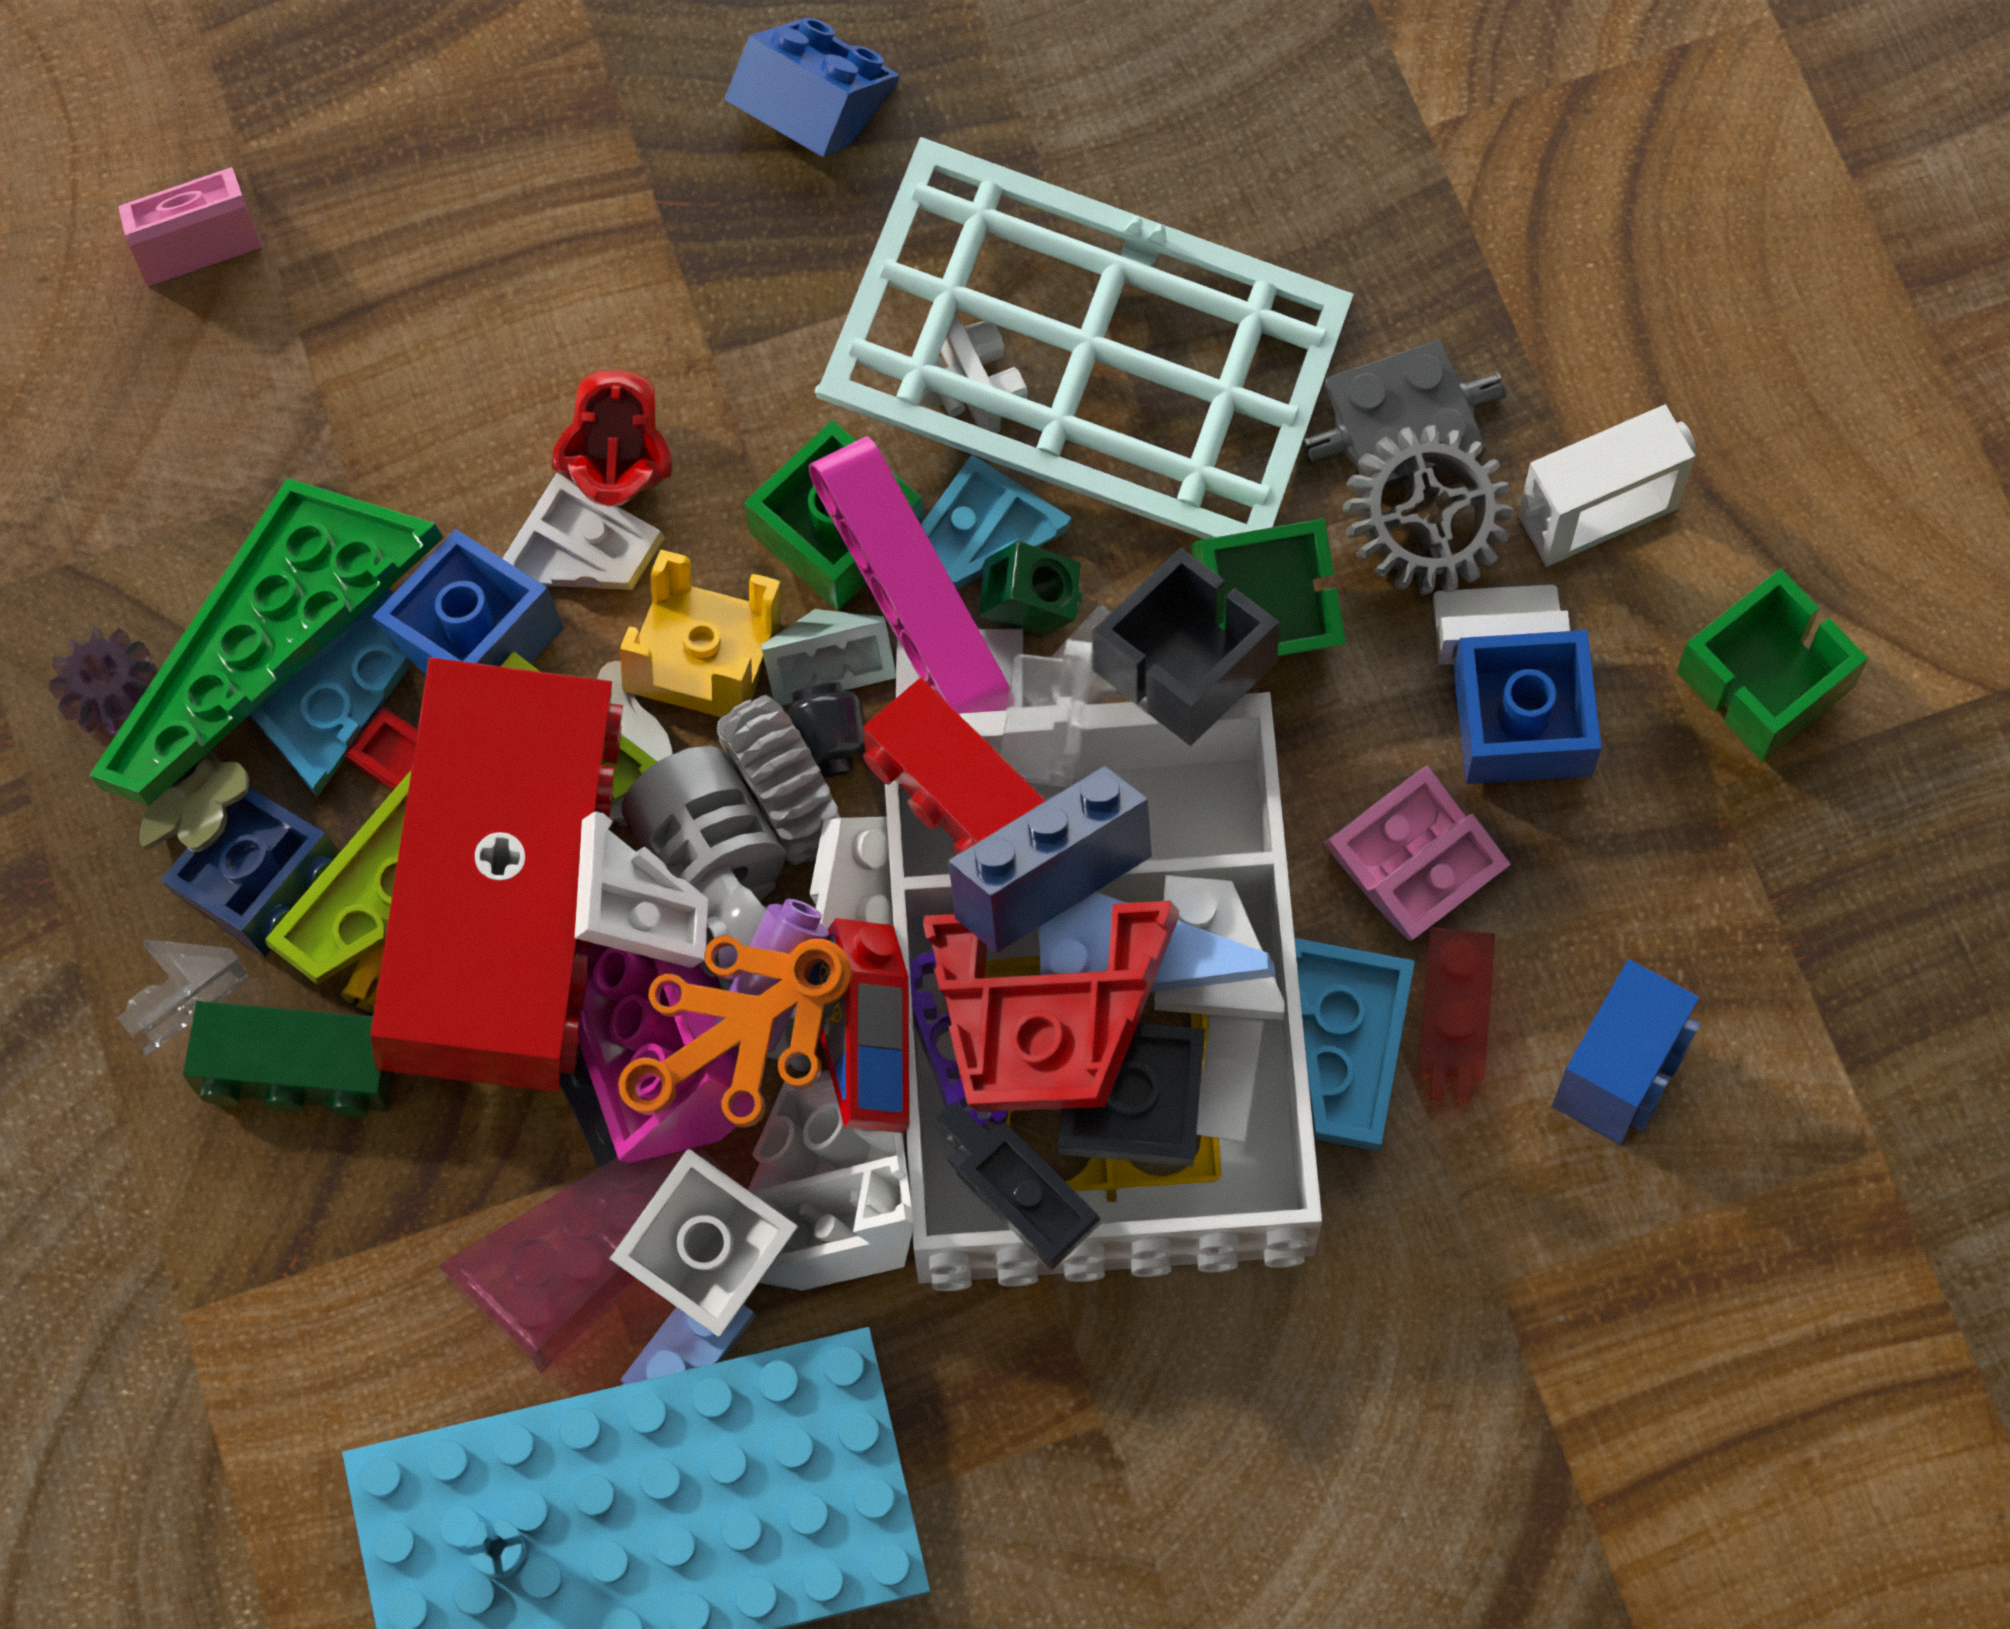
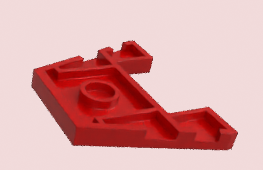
(1051, 1035)

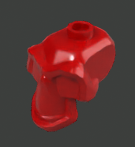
(613, 439)

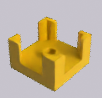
(698, 643)

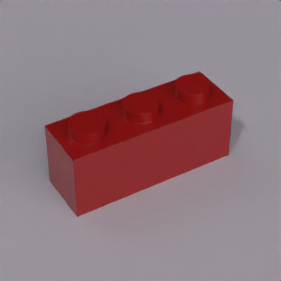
(945, 767)

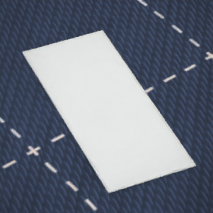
(1228, 1077)

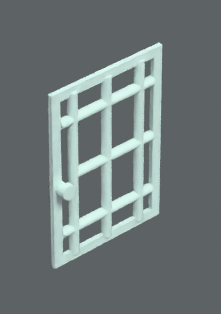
(1133, 267)

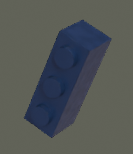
(1050, 858)

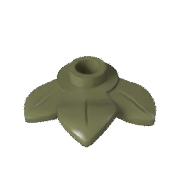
(195, 805)

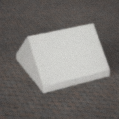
(704, 1242)

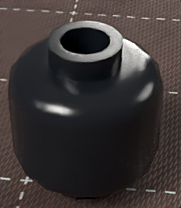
(829, 725)

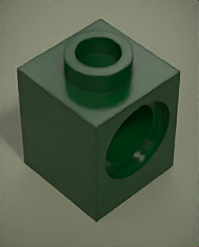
(1030, 589)

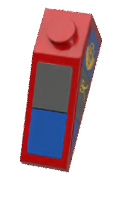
(868, 1028)

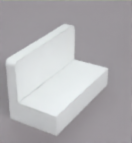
(1494, 613)

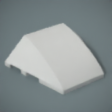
(837, 1185)

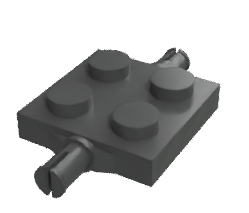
(1399, 393)

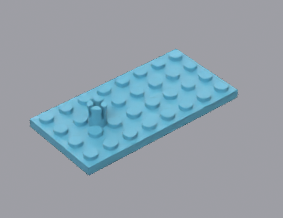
(652, 1504)

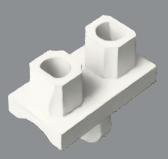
(965, 353)

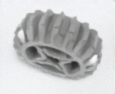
(1420, 483)
(778, 774)

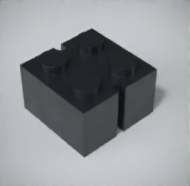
(1173, 651)

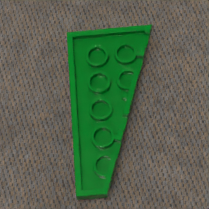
(280, 601)

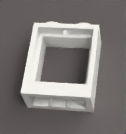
(1606, 484)

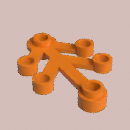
(746, 1021)

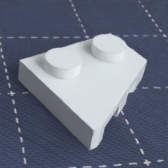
(634, 900)
(1218, 909)

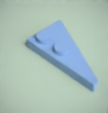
(1194, 958)

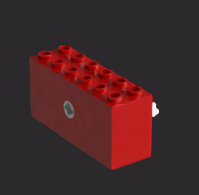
(489, 875)

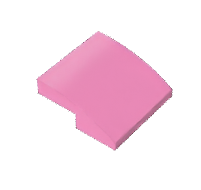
(1417, 854)

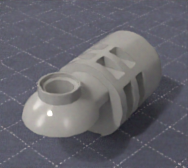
(710, 833)

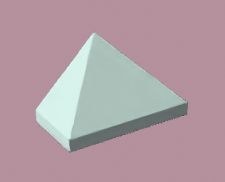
(828, 649)

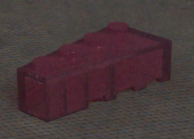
(552, 1266)

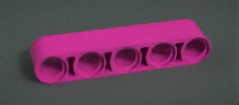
(908, 578)

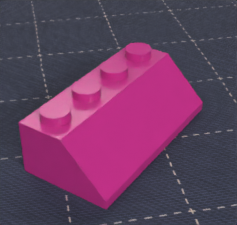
(623, 1027)

